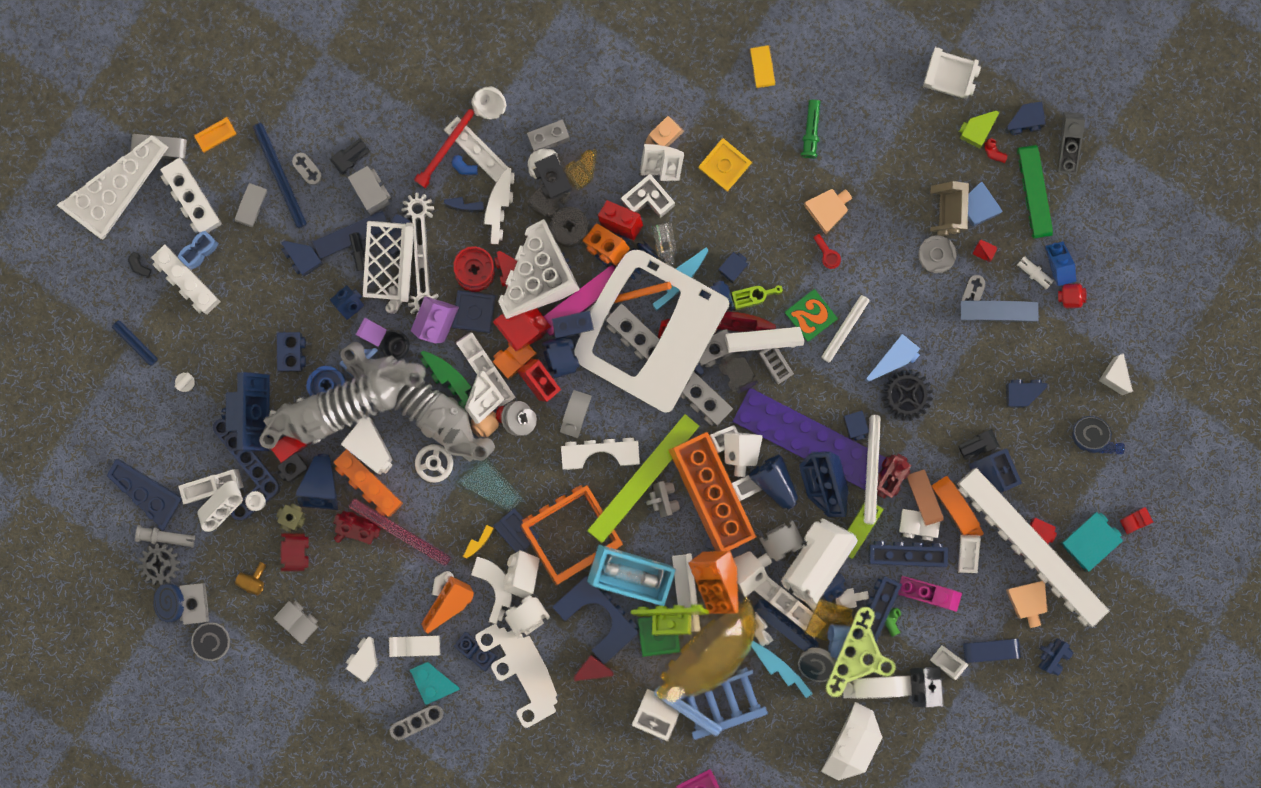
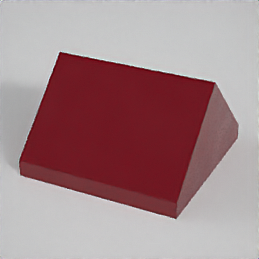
(593, 669)

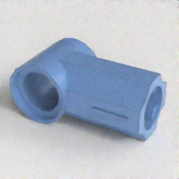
(837, 636)

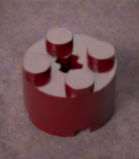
(294, 552)

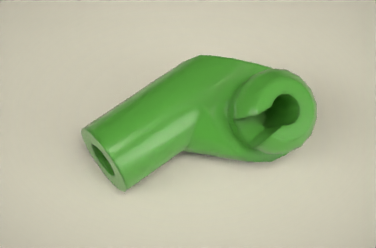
(891, 621)

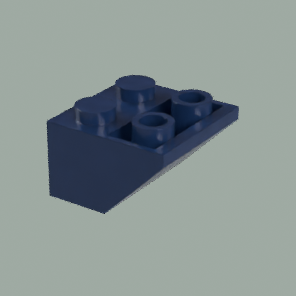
(998, 470)

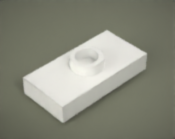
(969, 553)

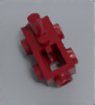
(894, 471)
(355, 527)

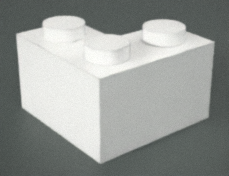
(650, 193)

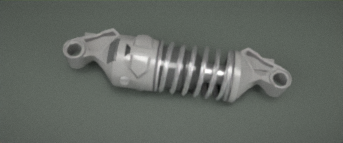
(328, 412)
(434, 412)

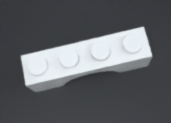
(575, 455)

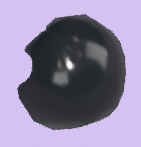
(389, 341)

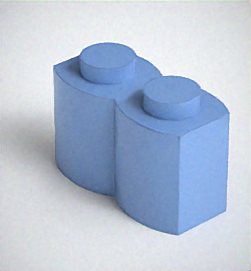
(194, 253)

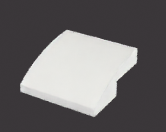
(662, 161)

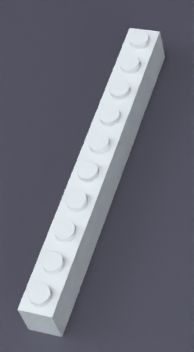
(1032, 547)

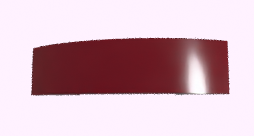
(744, 322)

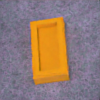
(215, 134)

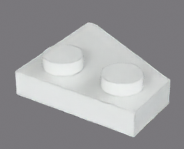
(483, 398)

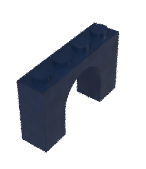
(621, 630)

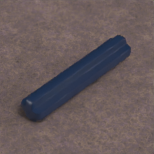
(135, 343)

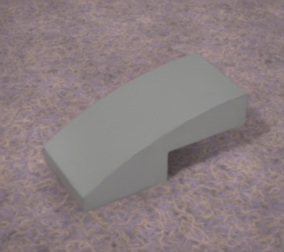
(250, 205)

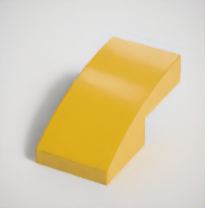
(762, 66)
(475, 546)

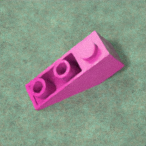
(930, 593)

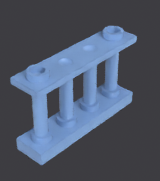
(737, 716)

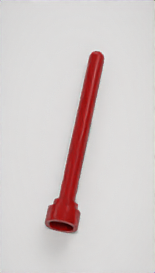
(424, 177)

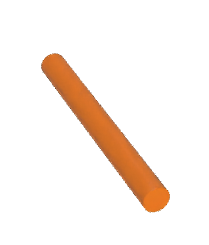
(643, 292)

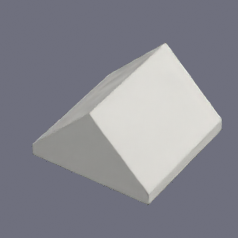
(1117, 376)

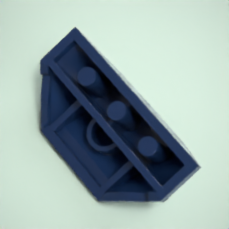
(825, 482)

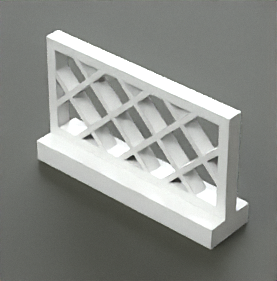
(405, 261)

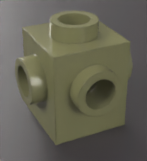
(297, 521)

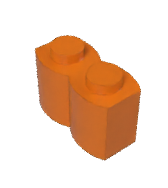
(510, 360)

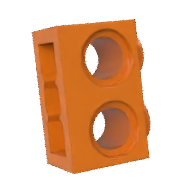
(602, 241)

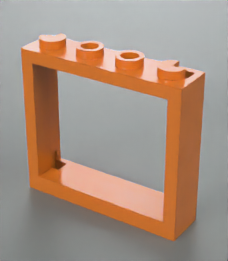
(545, 512)

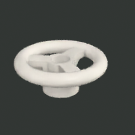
(420, 467)

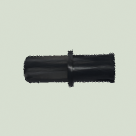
(358, 251)

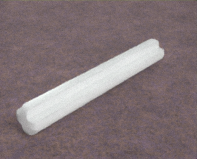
(845, 328)

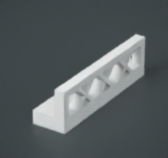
(685, 586)

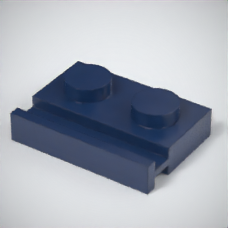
(511, 532)

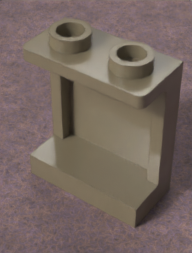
(952, 207)

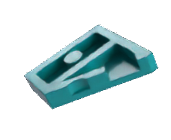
(432, 683)

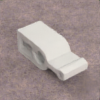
(414, 646)

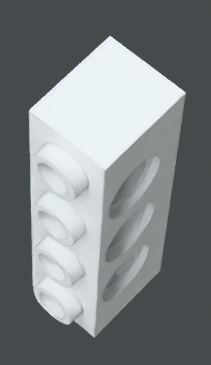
(176, 170)

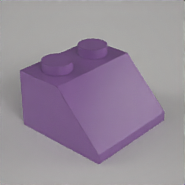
(434, 320)

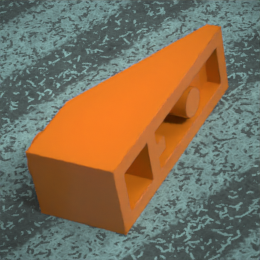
(450, 601)

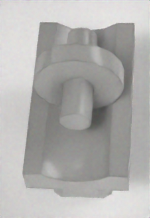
(660, 499)

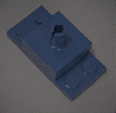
(247, 410)

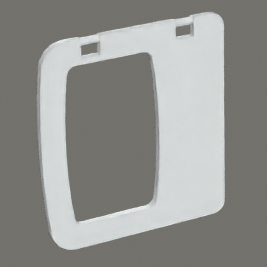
(680, 346)

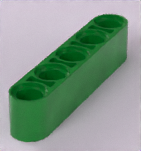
(1035, 190)

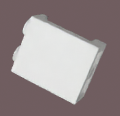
(951, 74)

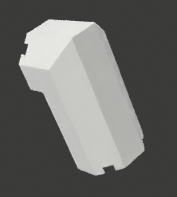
(819, 560)

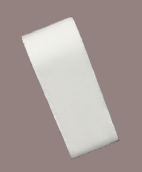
(219, 506)

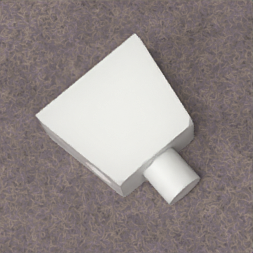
(741, 451)
(751, 571)

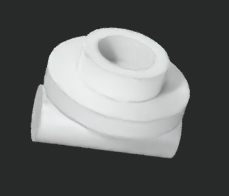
(184, 382)

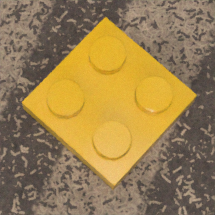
(725, 165)

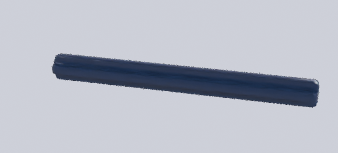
(279, 175)

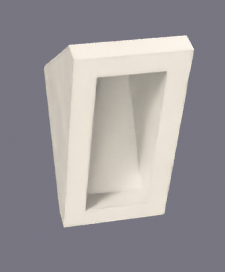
(745, 487)
(948, 662)

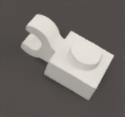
(849, 599)
(763, 637)

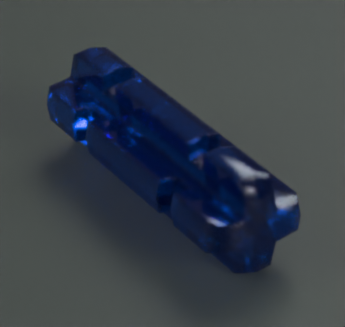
(1119, 448)

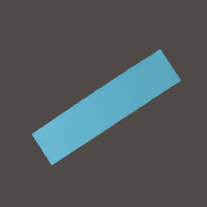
(689, 268)
(775, 664)

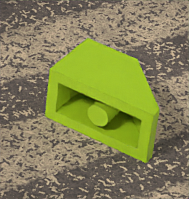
(978, 128)

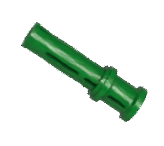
(811, 138)

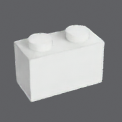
(521, 574)

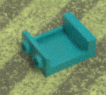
(1092, 541)

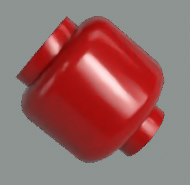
(1072, 295)

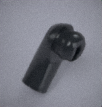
(134, 262)

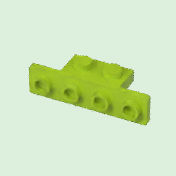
(670, 621)

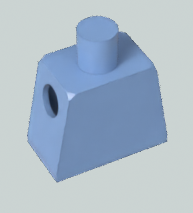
(981, 205)

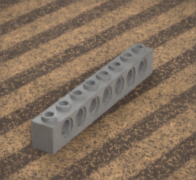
(623, 315)

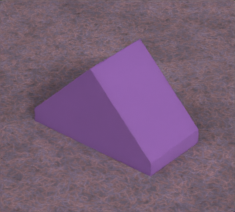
(371, 332)

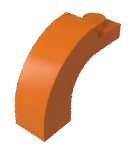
(957, 507)

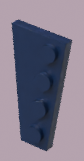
(153, 498)

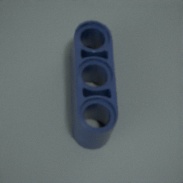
(991, 650)

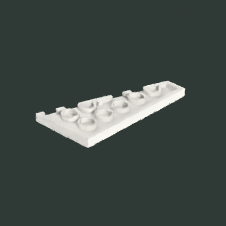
(110, 192)

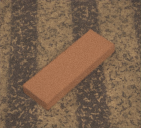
(925, 497)

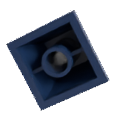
(318, 485)

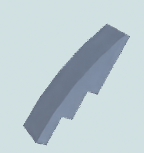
(999, 311)

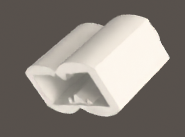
(912, 524)

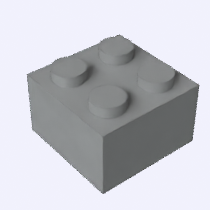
(367, 187)

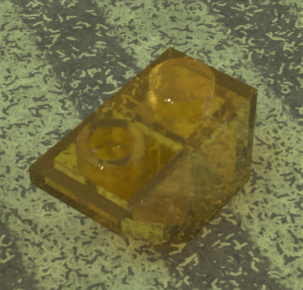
(582, 171)

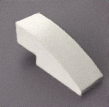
(207, 486)

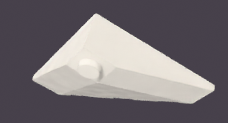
(539, 274)

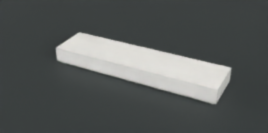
(478, 151)
(764, 339)

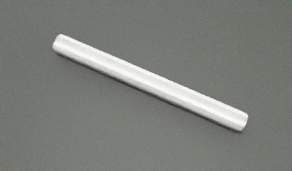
(872, 469)

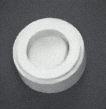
(255, 501)

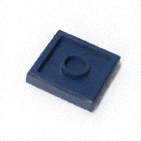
(474, 311)

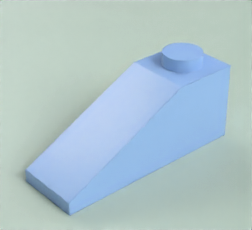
(898, 356)

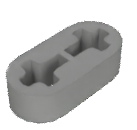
(311, 166)
(969, 287)

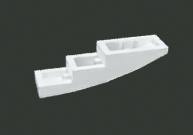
(480, 362)
(785, 603)

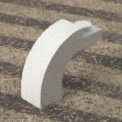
(495, 576)
(878, 687)

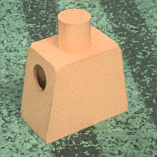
(665, 133)
(828, 208)
(1029, 601)

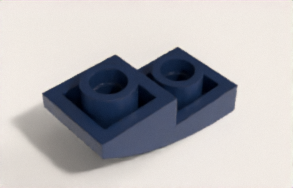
(470, 648)

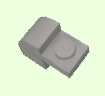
(575, 413)

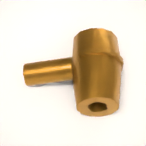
(252, 583)

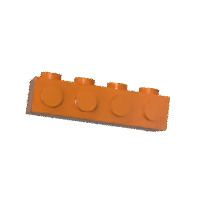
(365, 480)

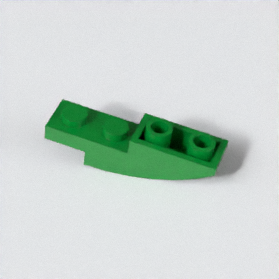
(446, 373)

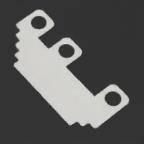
(528, 665)

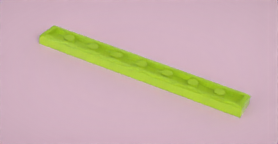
(641, 480)

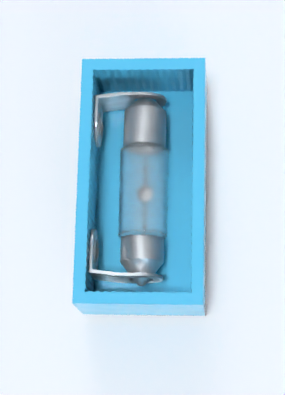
(631, 575)

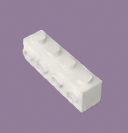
(188, 282)

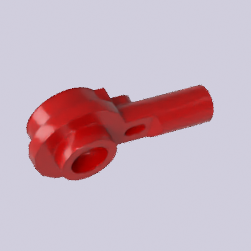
(831, 258)

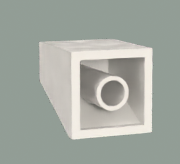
(368, 446)

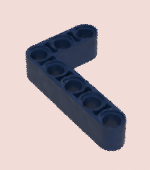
(250, 468)

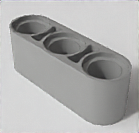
(176, 146)
(407, 722)

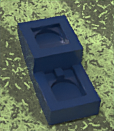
(458, 204)

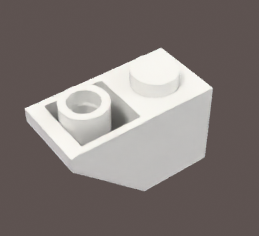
(364, 661)

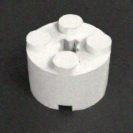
(526, 616)

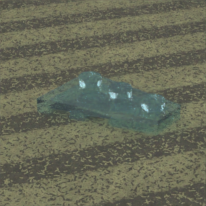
(491, 485)

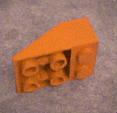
(716, 580)

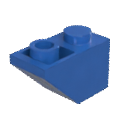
(1061, 263)

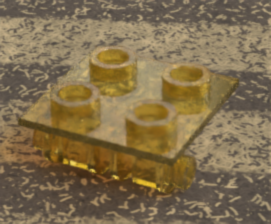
(825, 615)

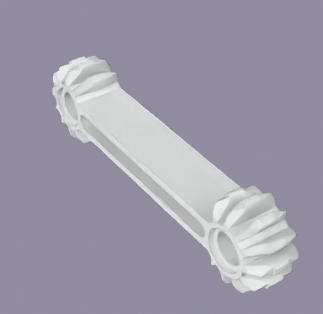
(420, 251)

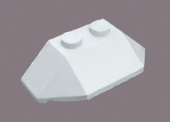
(854, 744)

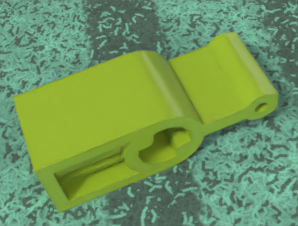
(750, 300)

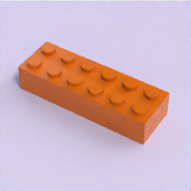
(712, 493)

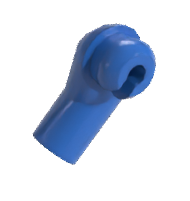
(461, 167)

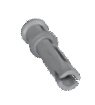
(155, 536)

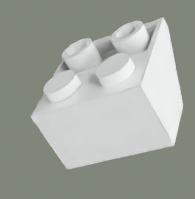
(655, 716)

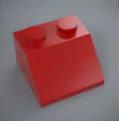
(522, 328)

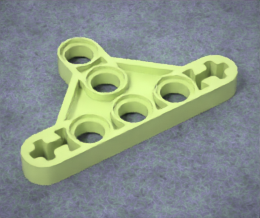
(855, 664)

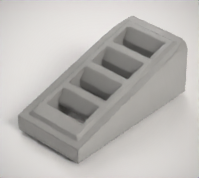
(784, 376)

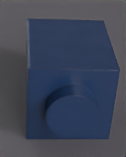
(733, 266)
(856, 425)

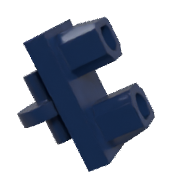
(1053, 654)

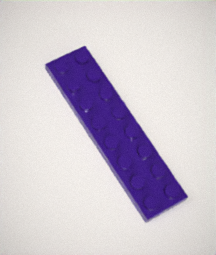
(802, 435)

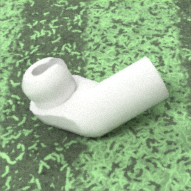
(393, 305)
(440, 581)

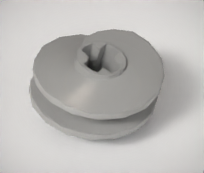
(518, 418)

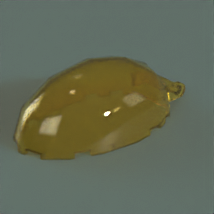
(710, 655)

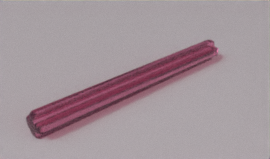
(399, 532)

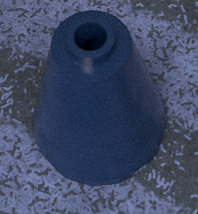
(775, 481)

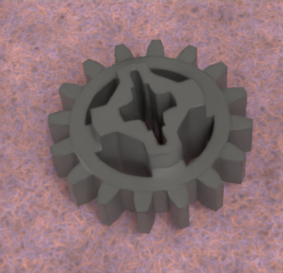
(160, 572)

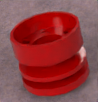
(477, 258)

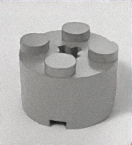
(782, 540)

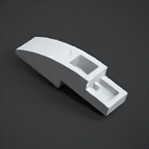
(499, 198)

